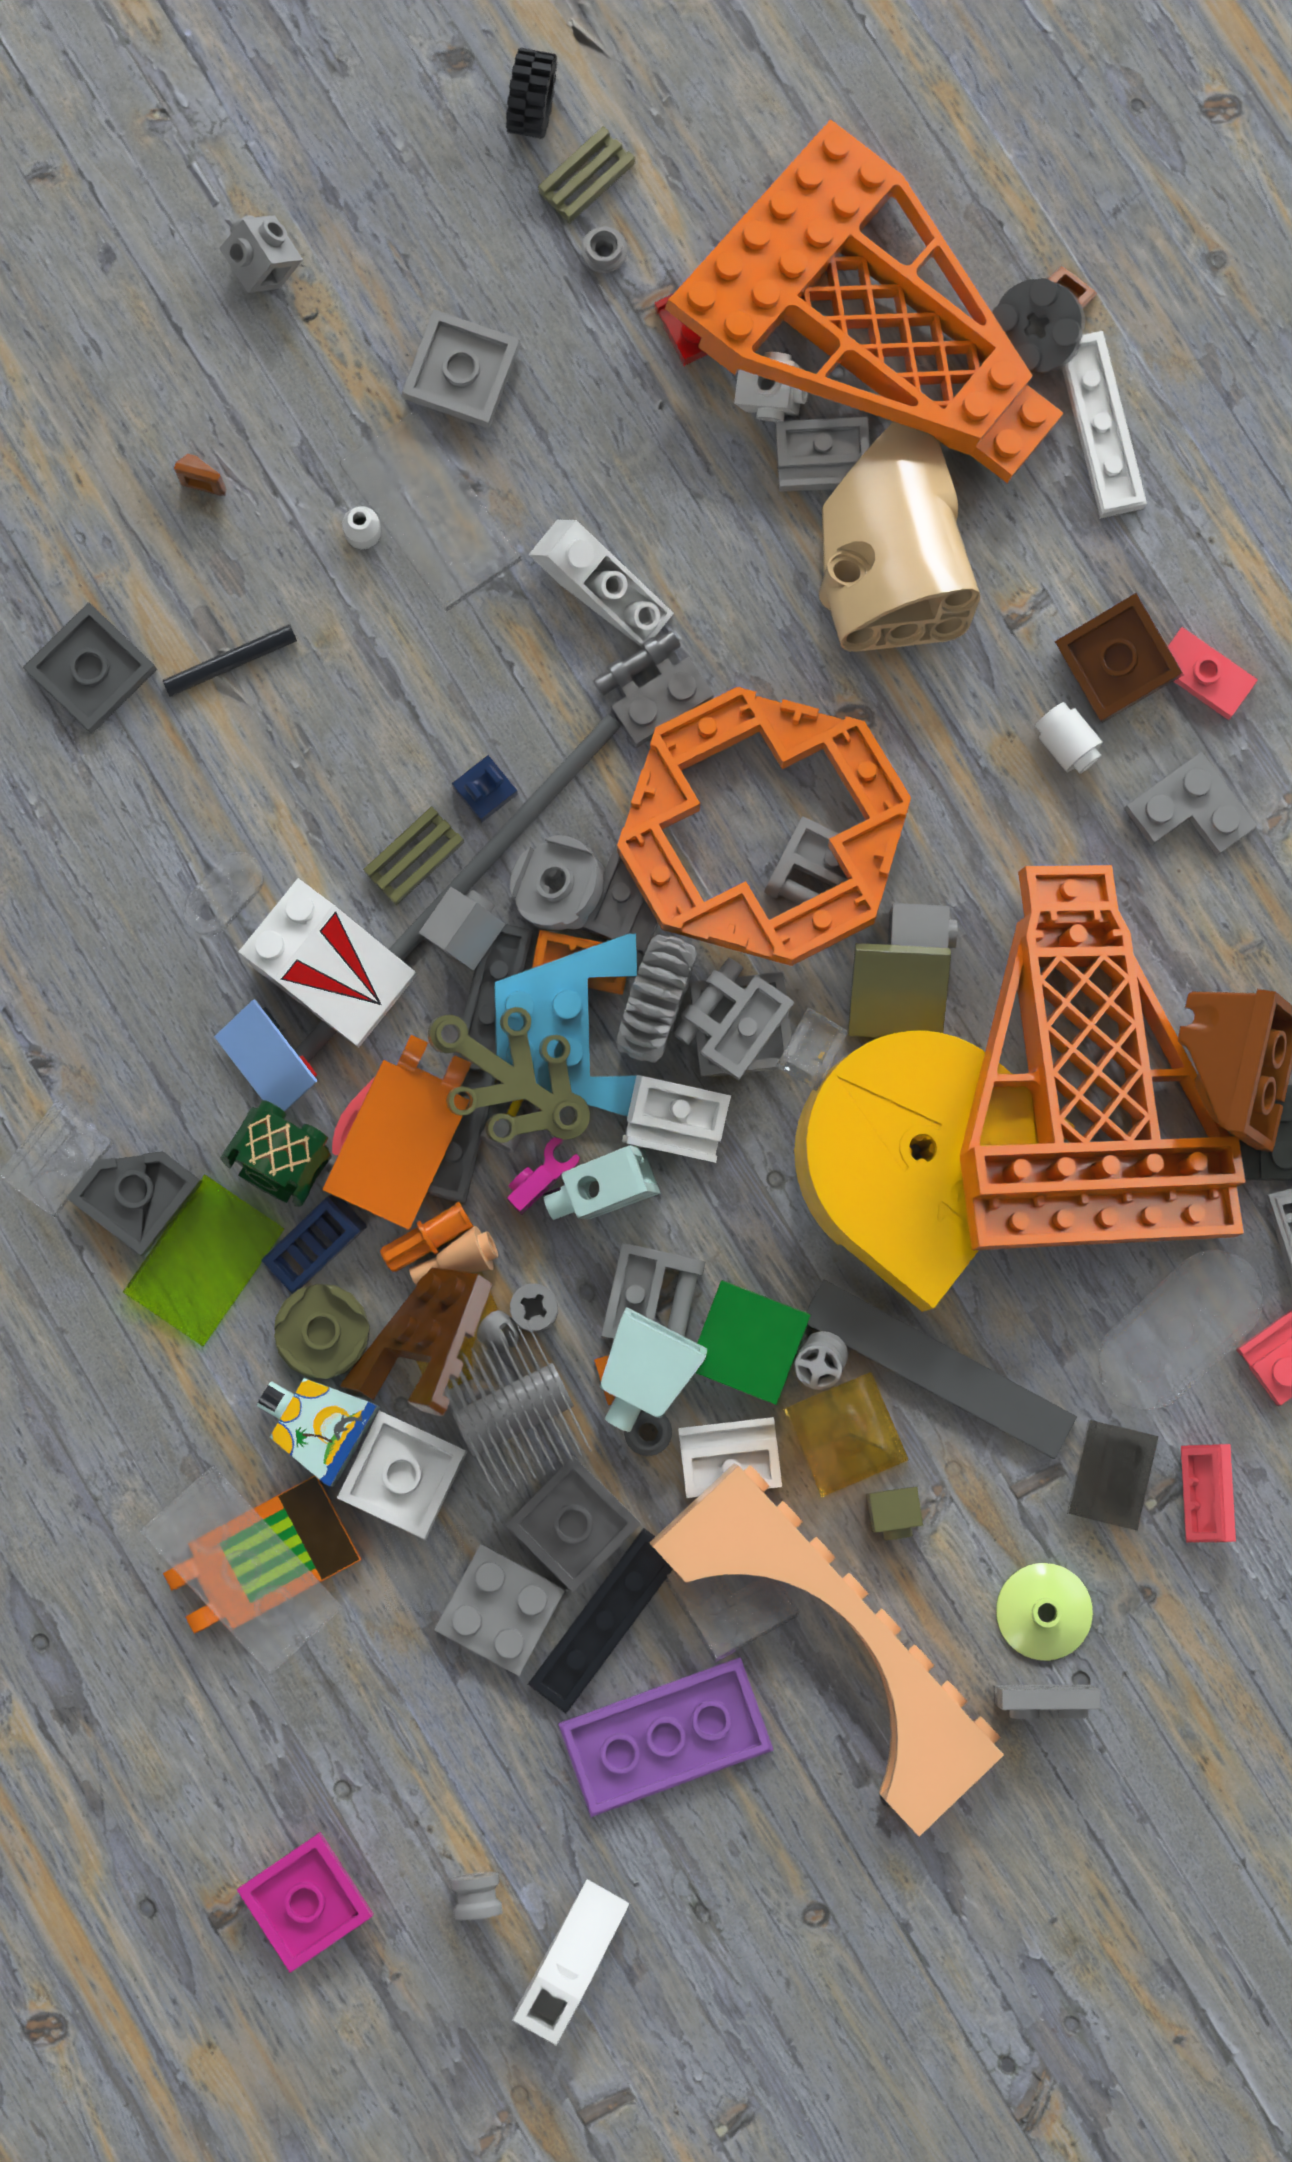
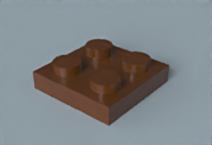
(1119, 658)

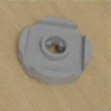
(576, 899)

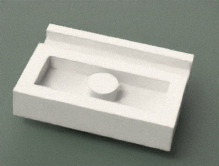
(676, 1118)
(715, 1447)

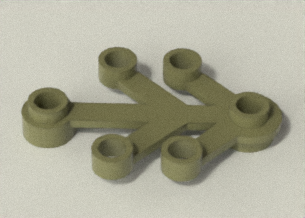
(516, 1080)

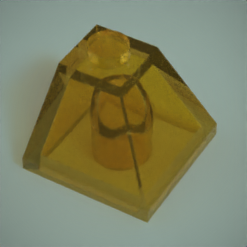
(845, 1434)

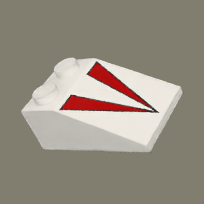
(327, 963)

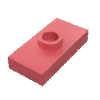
(1210, 674)
(1208, 1493)

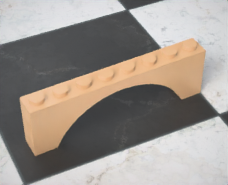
(932, 1741)

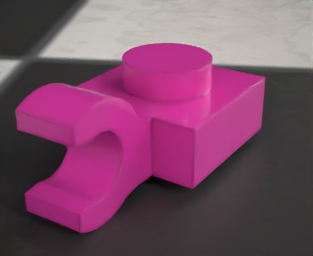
(531, 1185)

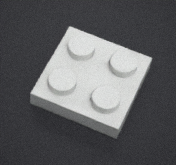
(402, 1475)

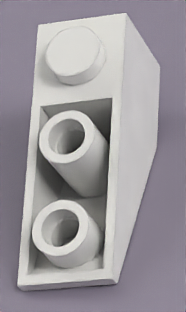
(600, 580)
(570, 1962)

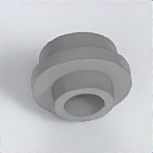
(604, 237)

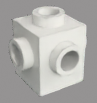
(767, 397)

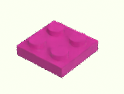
(305, 1902)

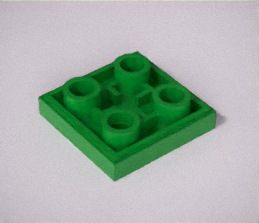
(751, 1341)

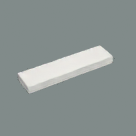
(1103, 429)

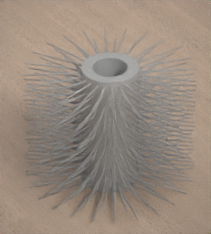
(511, 1411)

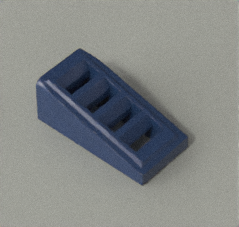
(342, 1214)

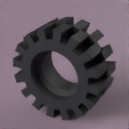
(531, 93)

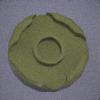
(321, 1331)

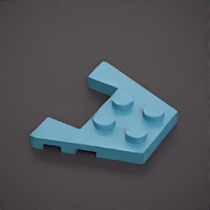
(558, 1005)

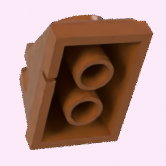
(1241, 1060)

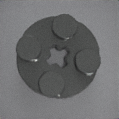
(1063, 333)

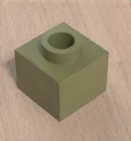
(894, 1512)

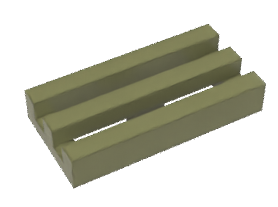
(575, 161)
(400, 843)

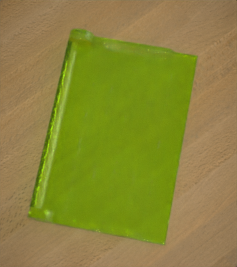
(203, 1260)

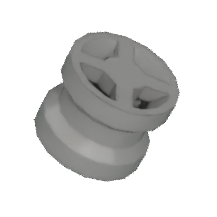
(540, 1312)
(817, 1371)
(476, 1896)

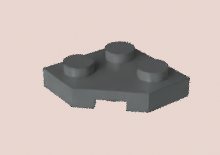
(135, 1196)

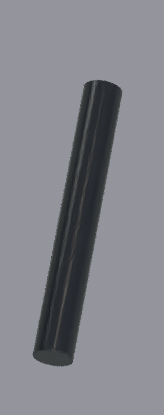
(229, 660)

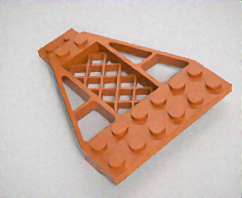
(796, 235)
(1086, 1189)

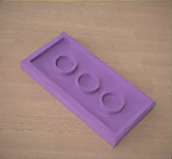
(665, 1736)

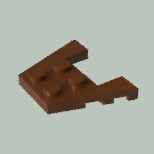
(427, 1330)

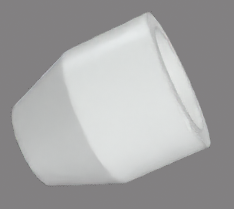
(363, 535)

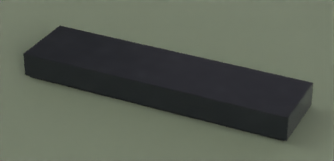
(602, 1623)

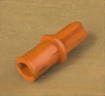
(426, 1238)

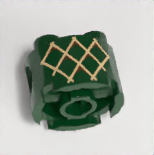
(277, 1153)

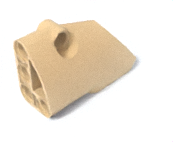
(895, 548)

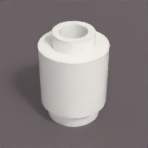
(1069, 738)

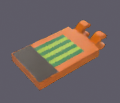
(308, 1526)

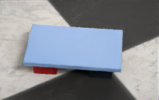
(266, 1056)

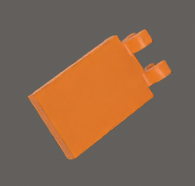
(398, 1137)

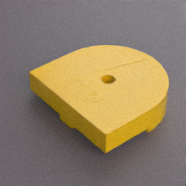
(858, 1165)

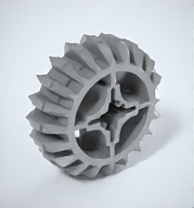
(656, 998)

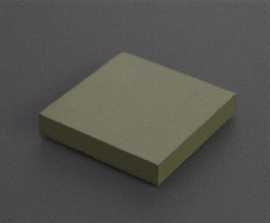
(898, 989)

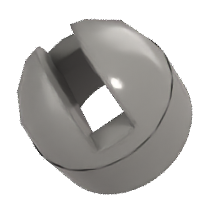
(498, 1324)

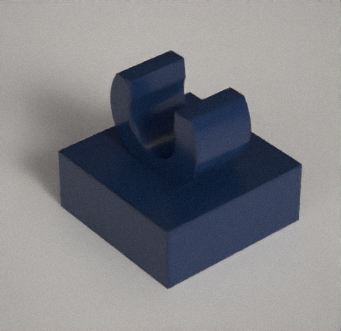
(484, 788)

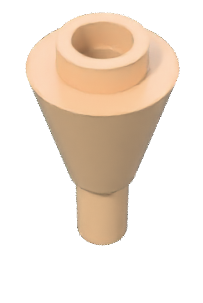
(468, 1253)

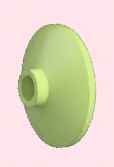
(1019, 1607)

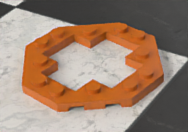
(735, 916)

